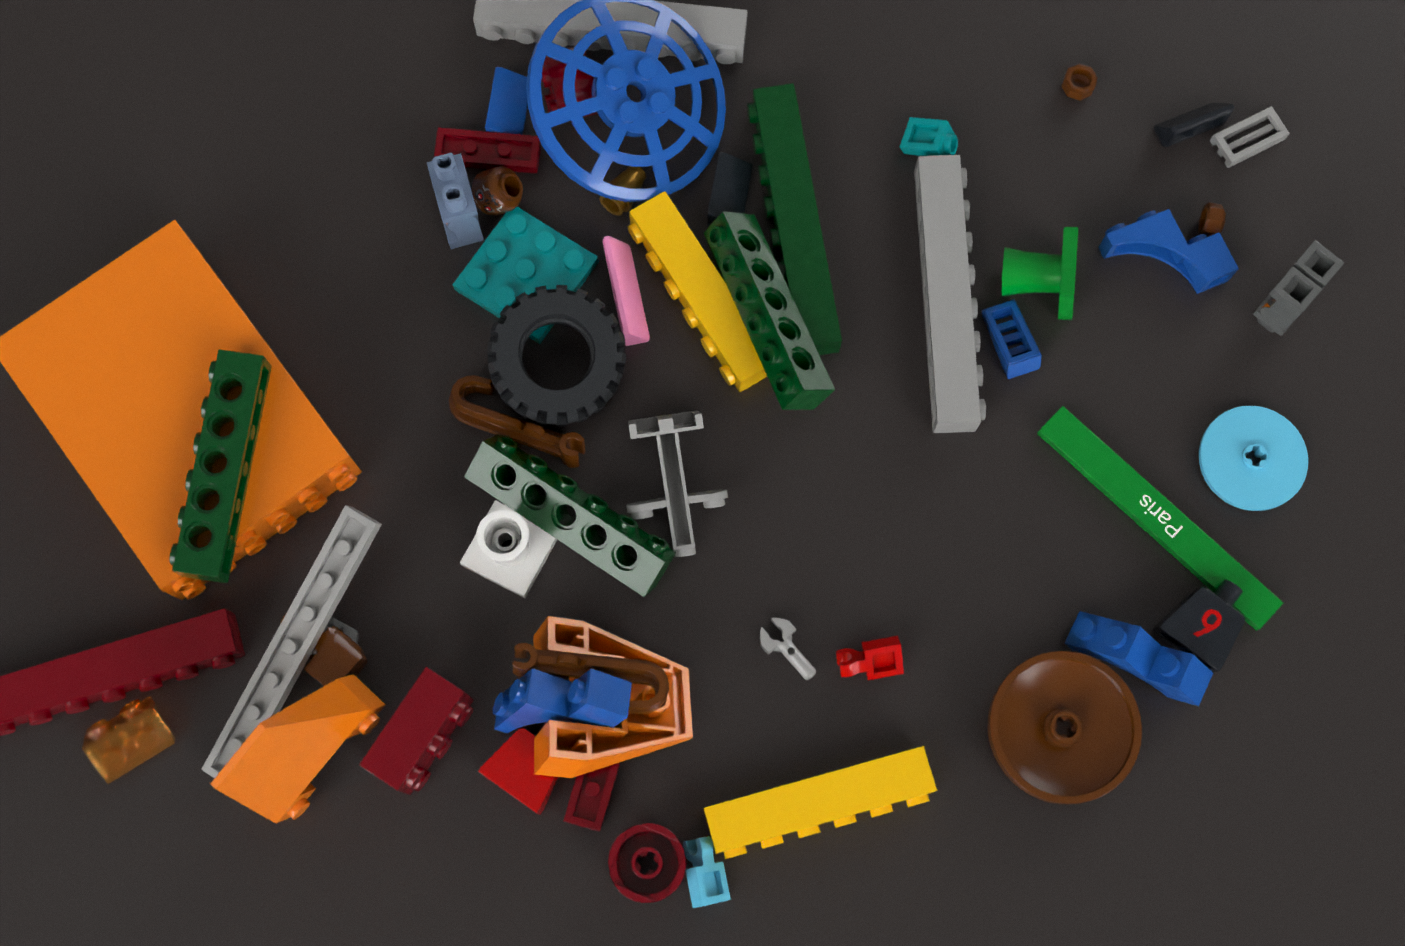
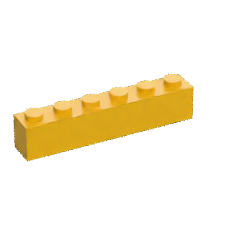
(699, 288)
(820, 800)

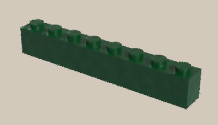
(794, 211)

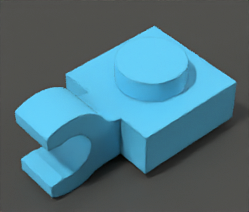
(707, 879)

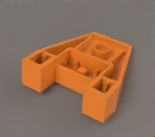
(291, 747)
(578, 748)

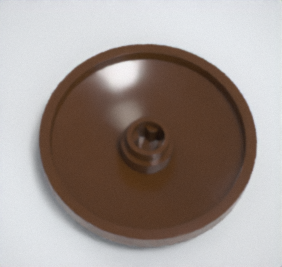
(1064, 727)

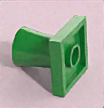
(1044, 272)

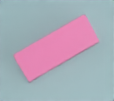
(626, 291)

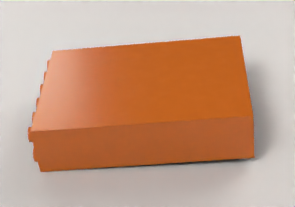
(122, 389)

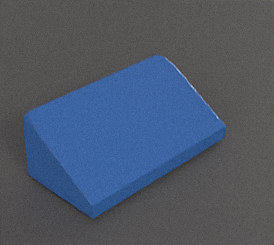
(507, 103)

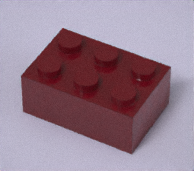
(418, 733)

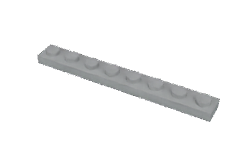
(297, 633)

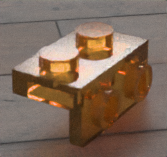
(126, 739)

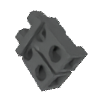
(1298, 288)

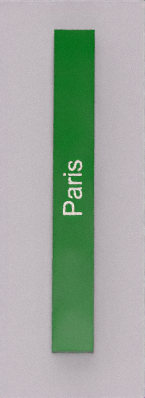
(1157, 515)

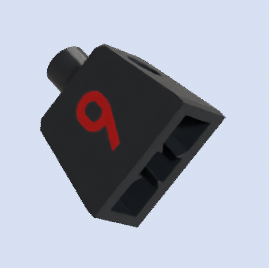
(1205, 624)

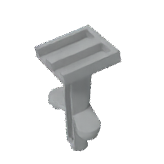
(676, 497)

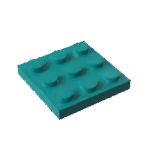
(519, 258)

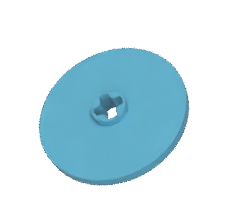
(1232, 474)

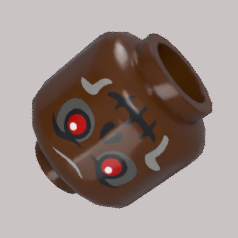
(497, 190)

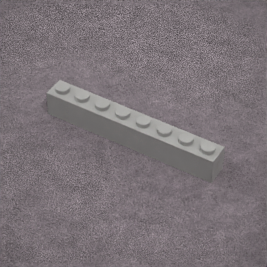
(527, 19)
(947, 294)

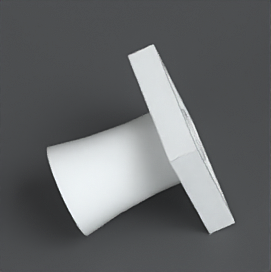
(509, 566)

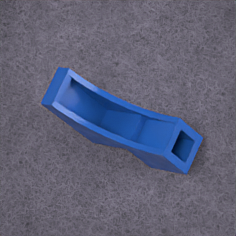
(1201, 260)
(1132, 649)
(542, 697)

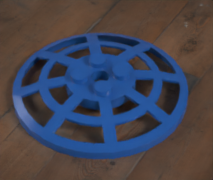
(614, 105)

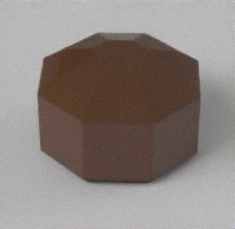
(1079, 82)
(1212, 219)

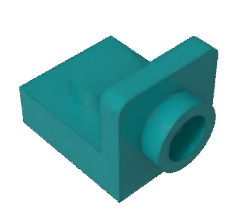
(929, 138)

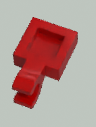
(877, 659)

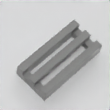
(1226, 149)

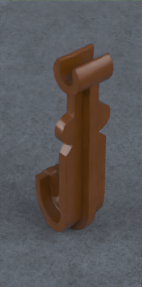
(520, 431)
(576, 665)

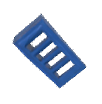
(1017, 359)

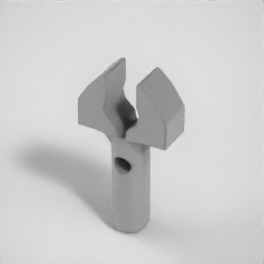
(787, 648)

